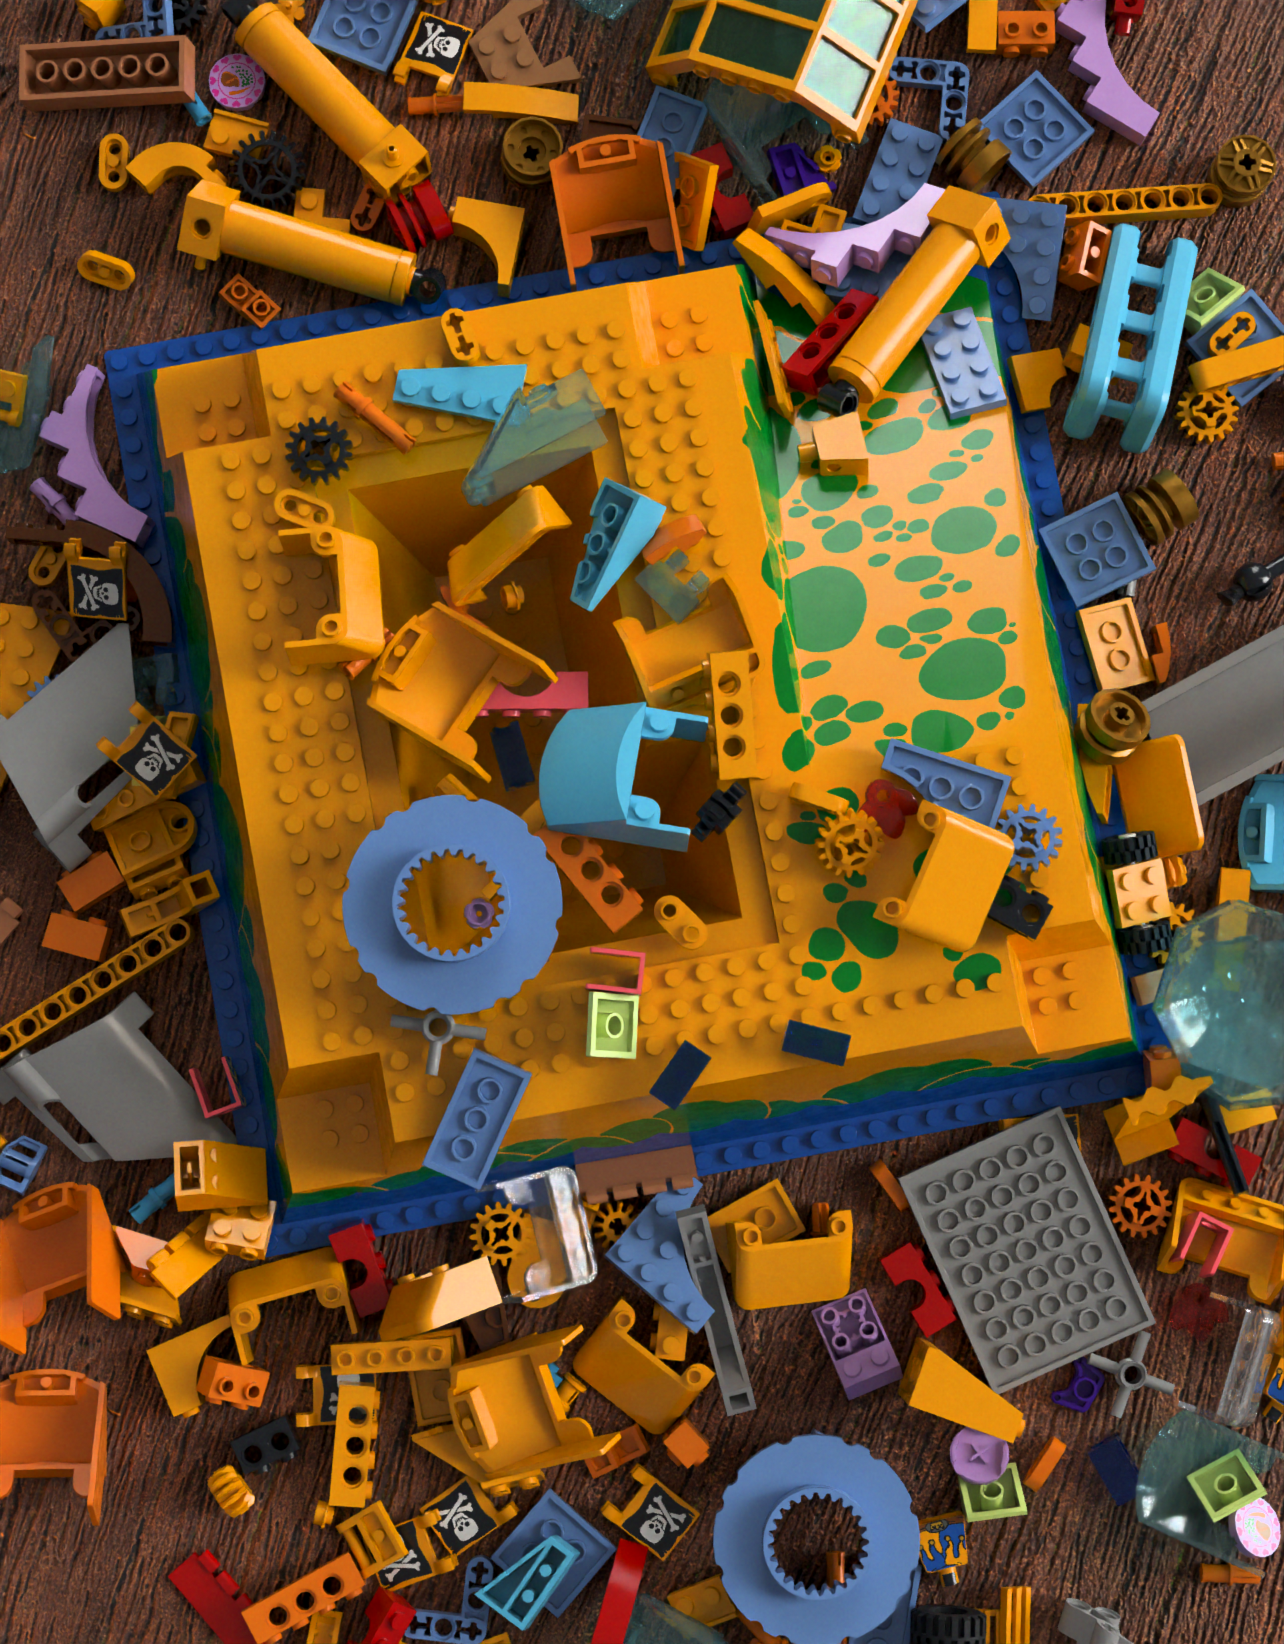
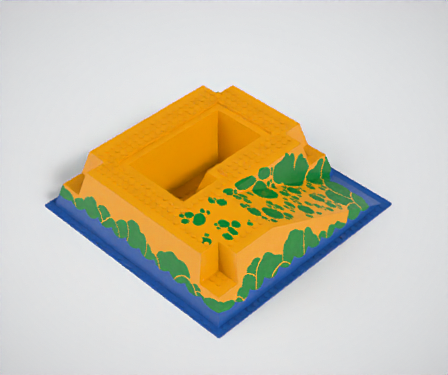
(881, 615)

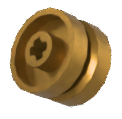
(1112, 726)

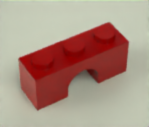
(729, 214)
(1191, 1149)
(355, 1242)
(933, 1310)
(388, 1618)

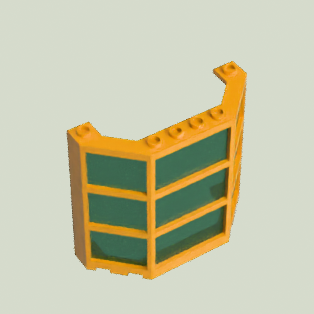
(799, 51)

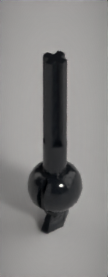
(1252, 581)
(1216, 1123)

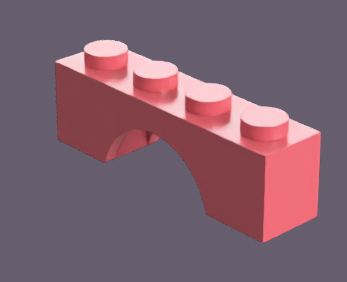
(567, 694)

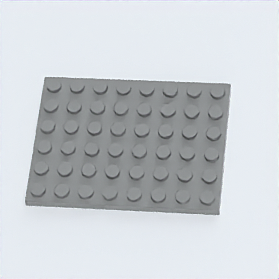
(1026, 1250)

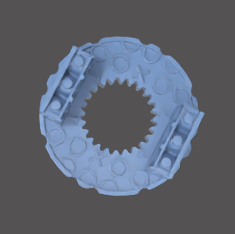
(506, 959)
(807, 1467)

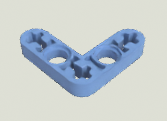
(146, 28)
(941, 82)
(468, 1615)

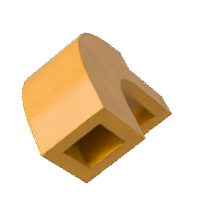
(173, 159)
(177, 903)

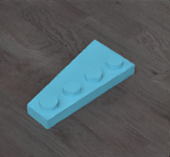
(460, 391)

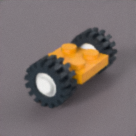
(1137, 892)

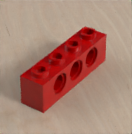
(809, 363)

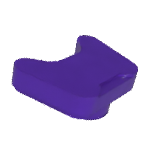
(1081, 1389)

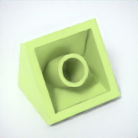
(1209, 297)
(612, 1025)
(1226, 1485)
(993, 1500)

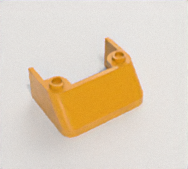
(359, 626)
(283, 1278)
(438, 1298)

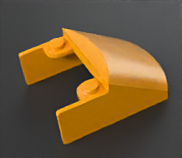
(441, 676)
(512, 1411)

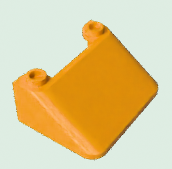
(502, 543)
(671, 656)
(1160, 795)
(953, 882)
(1255, 1244)
(790, 1270)
(634, 1376)

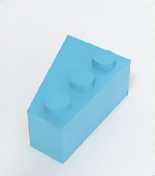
(530, 1582)

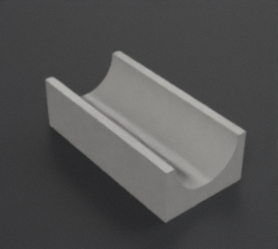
(1227, 716)

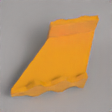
(1143, 1124)
(148, 1301)
(446, 1445)

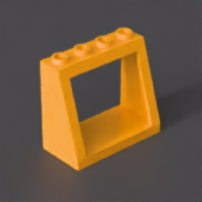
(951, 1392)

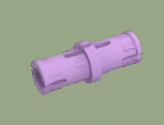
(54, 502)

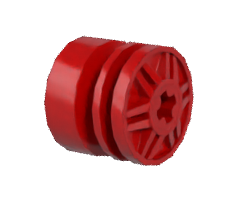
(418, 216)

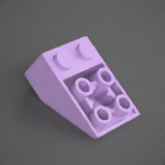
(857, 1344)

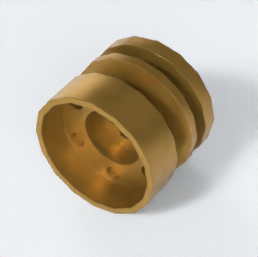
(531, 137)
(969, 152)
(1238, 185)
(1161, 507)

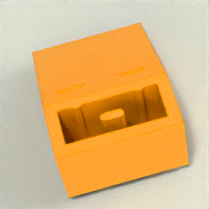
(218, 1175)

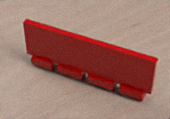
(214, 1597)

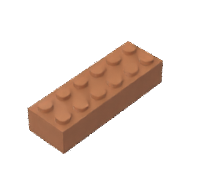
(107, 73)

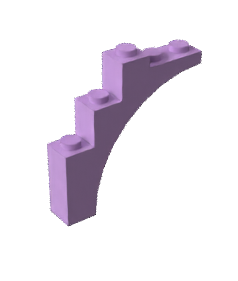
(1109, 96)
(867, 246)
(81, 466)

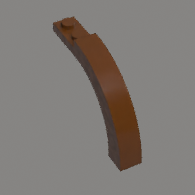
(154, 602)

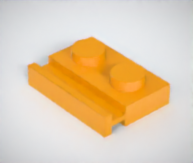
(228, 129)
(705, 1601)

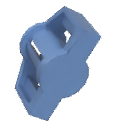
(21, 1164)

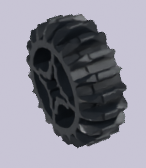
(244, 157)

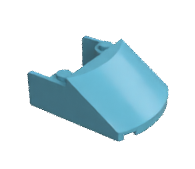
(592, 768)
(1263, 833)

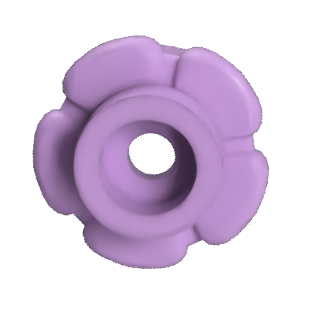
(479, 905)

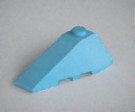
(619, 531)

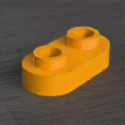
(113, 164)
(107, 271)
(305, 511)
(47, 559)
(680, 922)

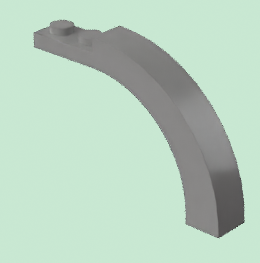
(720, 1326)

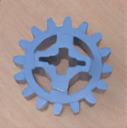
(1039, 830)

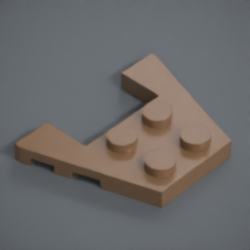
(508, 55)

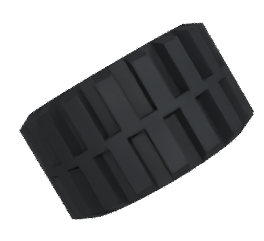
(947, 1625)

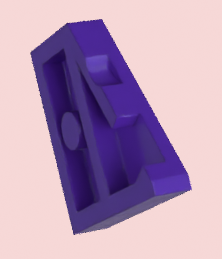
(794, 170)

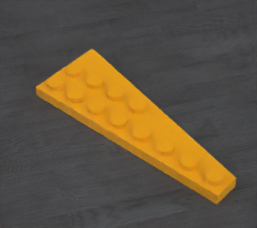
(25, 657)

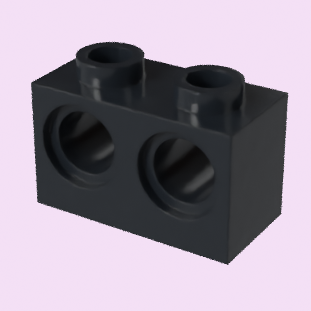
(1012, 917)
(264, 1439)

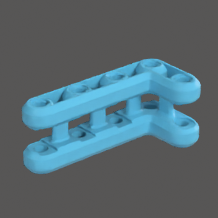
(1162, 343)

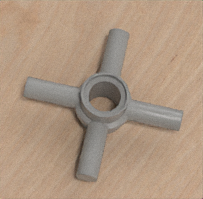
(435, 1045)
(1141, 1379)

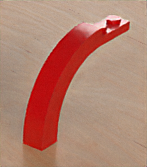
(620, 1593)

